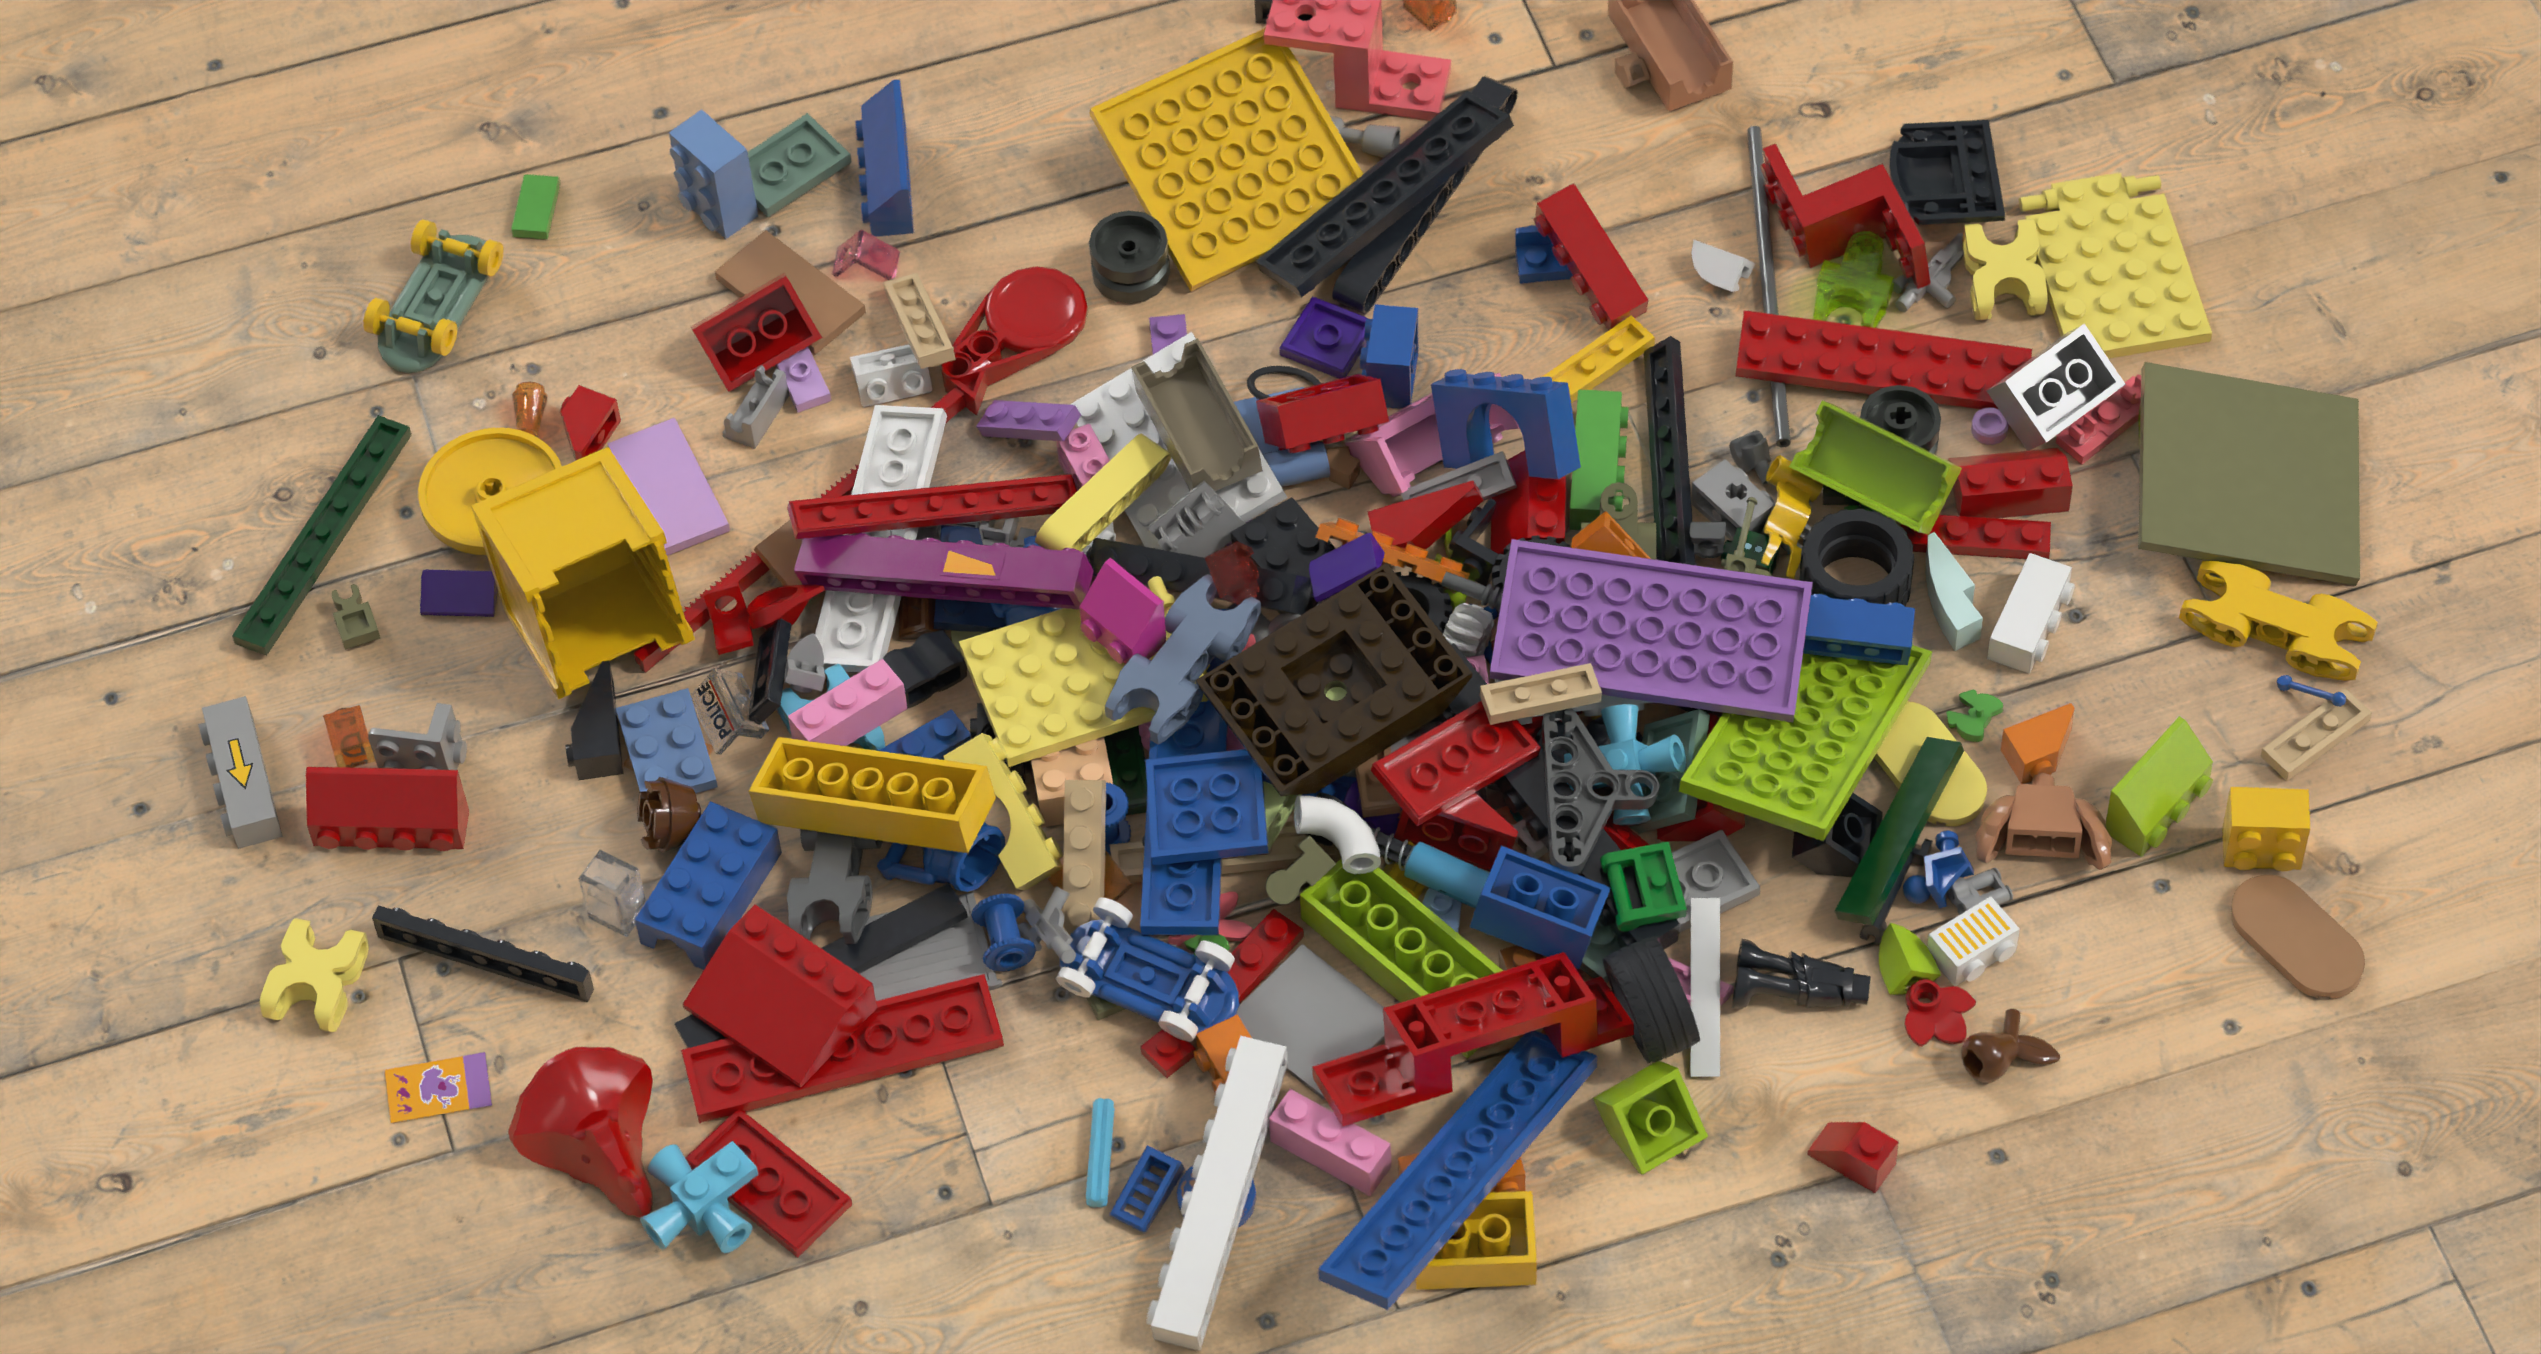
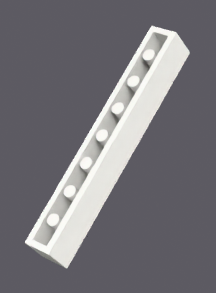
(1218, 1193)

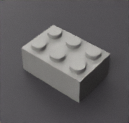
(2056, 387)

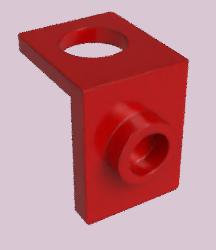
(732, 626)

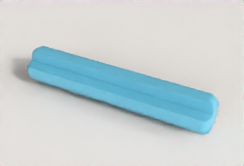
(1100, 1153)

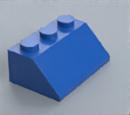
(1539, 906)

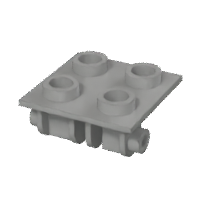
(1196, 523)

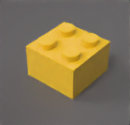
(2266, 828)

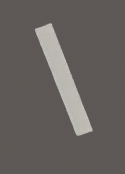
(1705, 985)

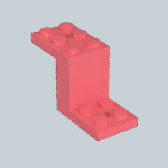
(1363, 72)

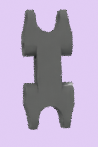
(833, 886)

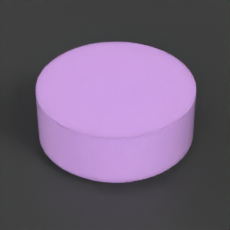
(1989, 426)

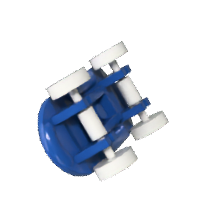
(1149, 975)

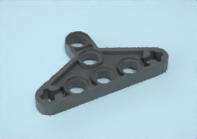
(1584, 806)

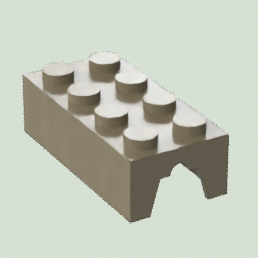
(1198, 420)

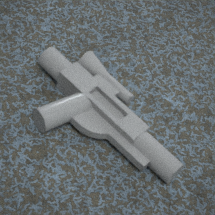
(1940, 278)
(1048, 925)

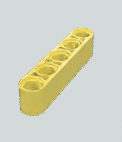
(1105, 496)

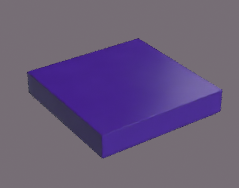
(1325, 338)

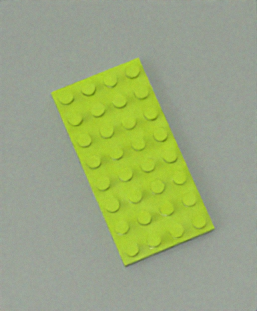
(1807, 767)

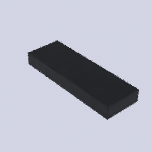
(769, 671)

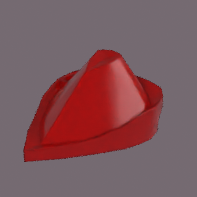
(780, 602)

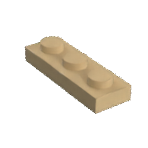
(1540, 693)
(2315, 735)

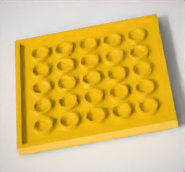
(1227, 154)

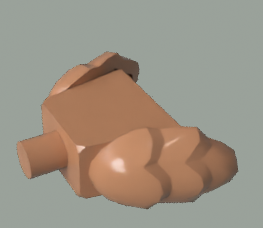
(2044, 823)

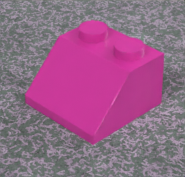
(1123, 614)

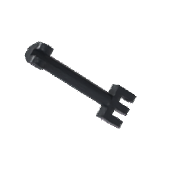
(1879, 926)

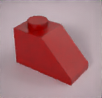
(589, 420)
(1856, 1152)

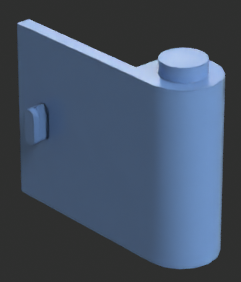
(1286, 466)

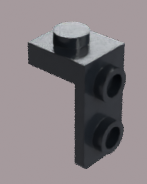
(1475, 557)

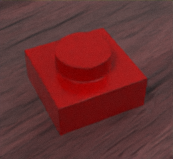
(1167, 1052)

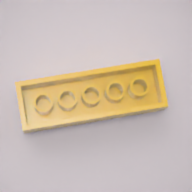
(872, 794)

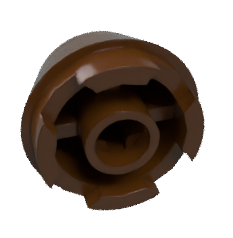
(668, 813)

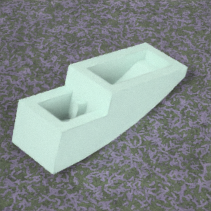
(1951, 595)

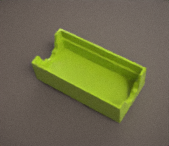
(1877, 468)

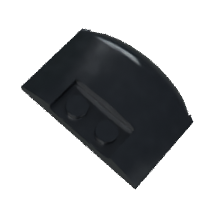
(1947, 172)

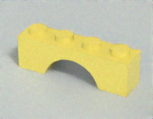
(1028, 852)

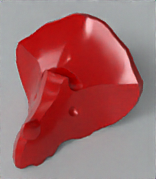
(587, 1121)

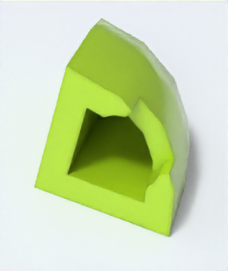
(1904, 960)

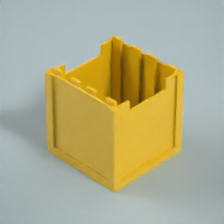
(581, 568)

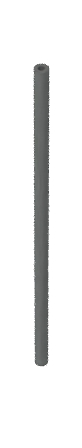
(1767, 272)

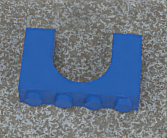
(1536, 404)

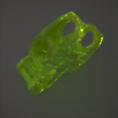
(1856, 281)

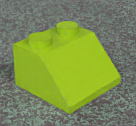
(1651, 1116)

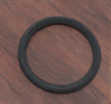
(1274, 370)

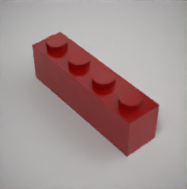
(1590, 257)

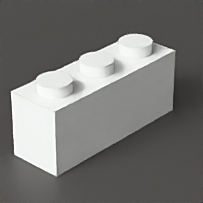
(2031, 613)

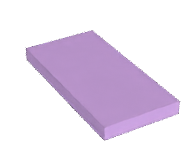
(671, 484)

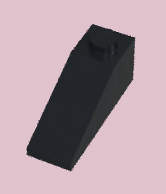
(595, 731)

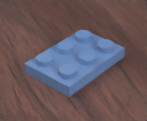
(667, 741)

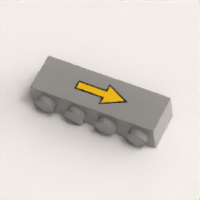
(241, 773)

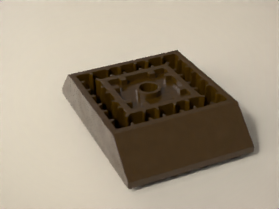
(1361, 639)

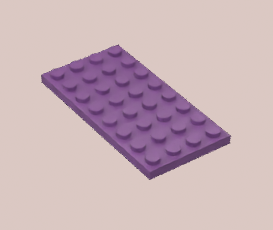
(1654, 629)

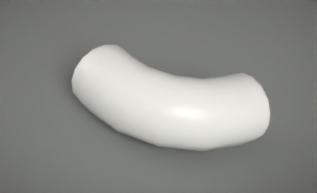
(1342, 827)

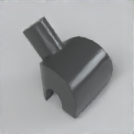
(1751, 453)
(1708, 538)

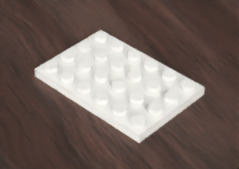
(1120, 416)

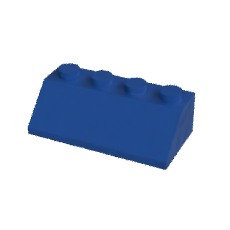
(885, 163)

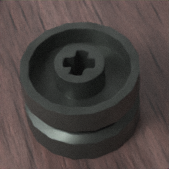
(1129, 256)
(1906, 414)

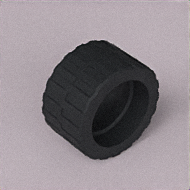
(1862, 536)

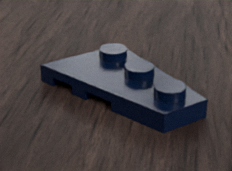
(958, 614)

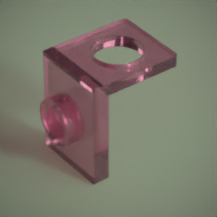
(869, 253)

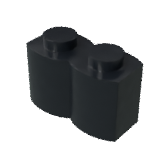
(927, 666)

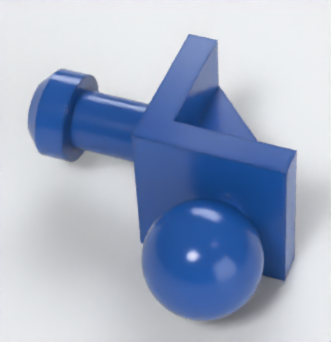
(1941, 871)

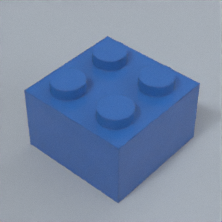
(1392, 352)

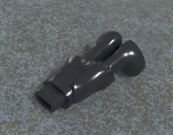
(1809, 981)

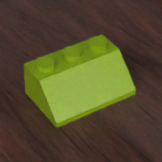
(2159, 789)

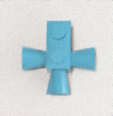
(1629, 754)
(700, 1196)

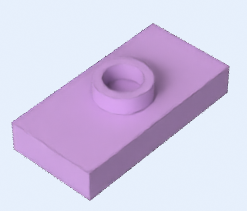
(804, 381)

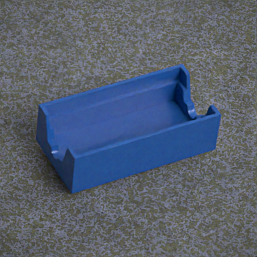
(709, 883)

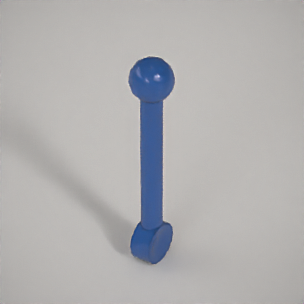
(2285, 683)

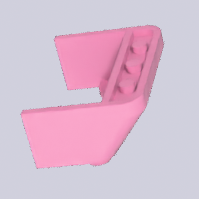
(1410, 444)

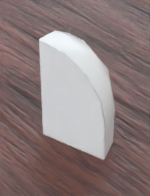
(1720, 266)

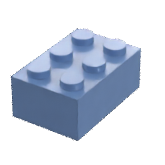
(713, 174)

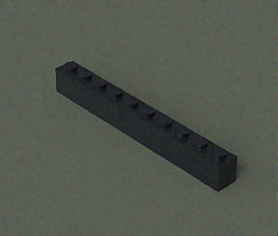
(1526, 794)

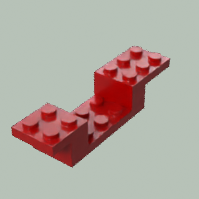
(1464, 1017)

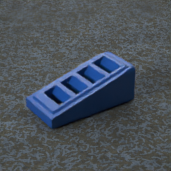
(1149, 1158)

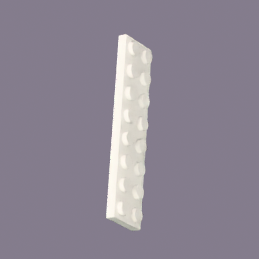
(895, 457)

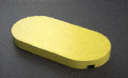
(1967, 786)

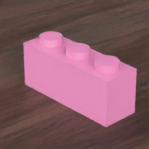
(851, 707)
(1321, 1140)

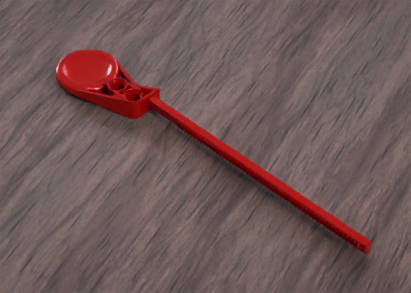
(1026, 312)

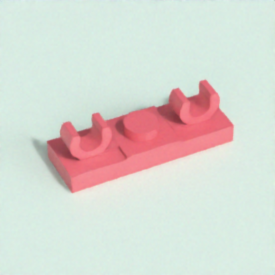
(2103, 422)

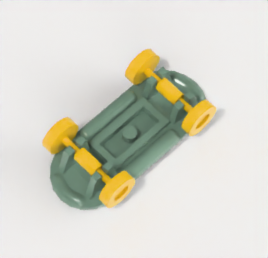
(434, 298)

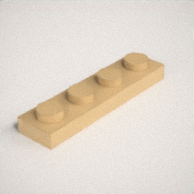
(919, 321)
(1083, 850)

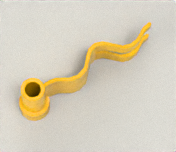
(1790, 510)

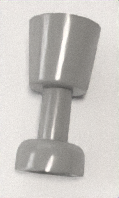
(1375, 140)

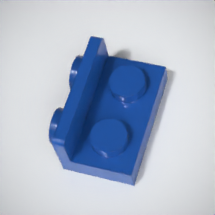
(1536, 258)

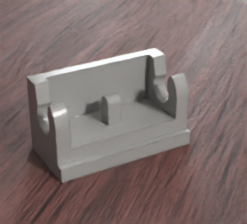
(757, 409)

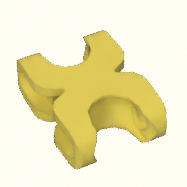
(2004, 269)
(314, 975)

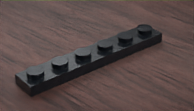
(482, 953)

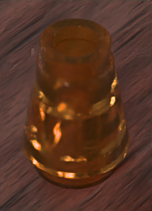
(529, 406)

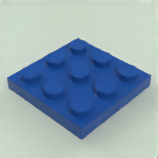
(1205, 807)

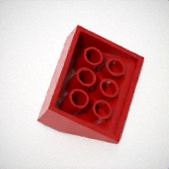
(780, 996)

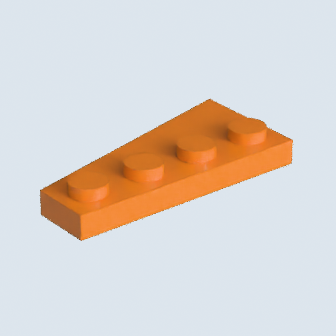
(1412, 556)

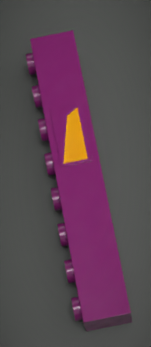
(946, 570)

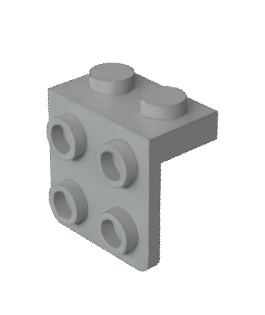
(438, 749)

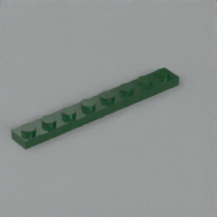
(321, 535)

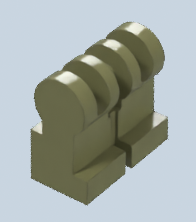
(1310, 866)

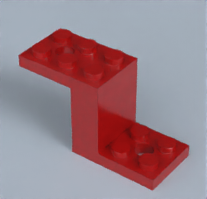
(1833, 214)

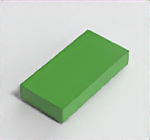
(535, 206)

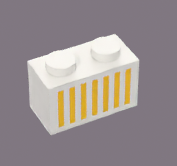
(1973, 941)

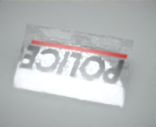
(723, 709)

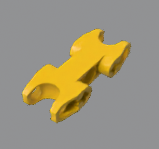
(2303, 629)

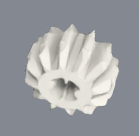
(1469, 629)

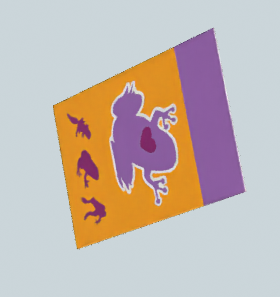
(438, 1087)

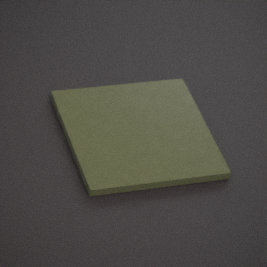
(2249, 474)

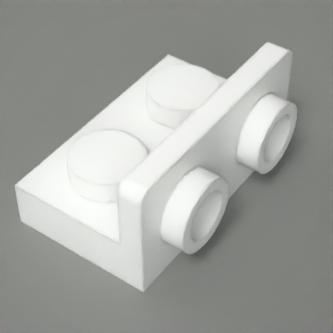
(889, 375)

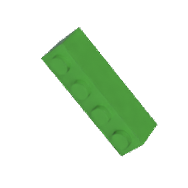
(1599, 447)

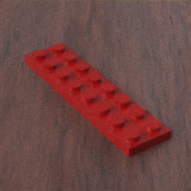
(1872, 358)
(895, 1038)

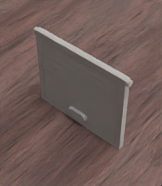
(935, 961)
(1312, 1014)

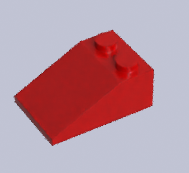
(1465, 830)

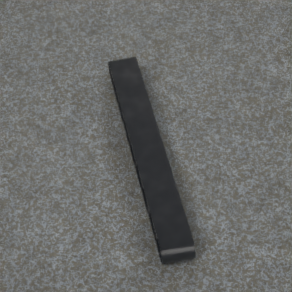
(1381, 259)

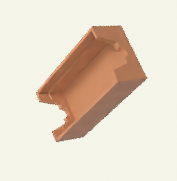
(1677, 48)

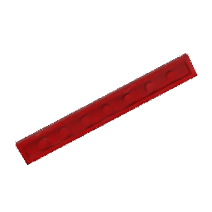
(929, 506)

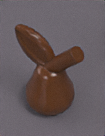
(1990, 1054)

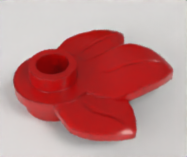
(1940, 1017)

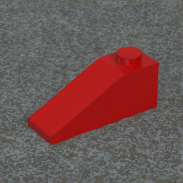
(1425, 517)

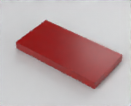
(1453, 762)
(788, 1195)

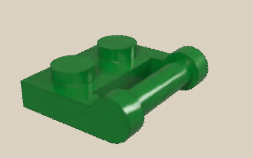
(1656, 883)

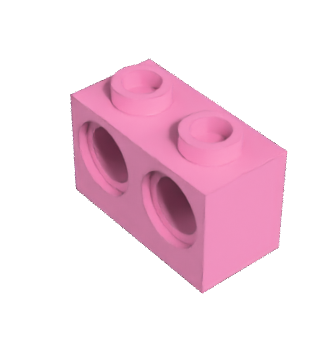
(1081, 455)

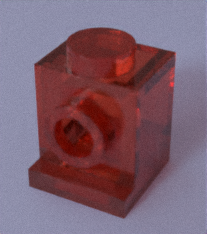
(1234, 572)

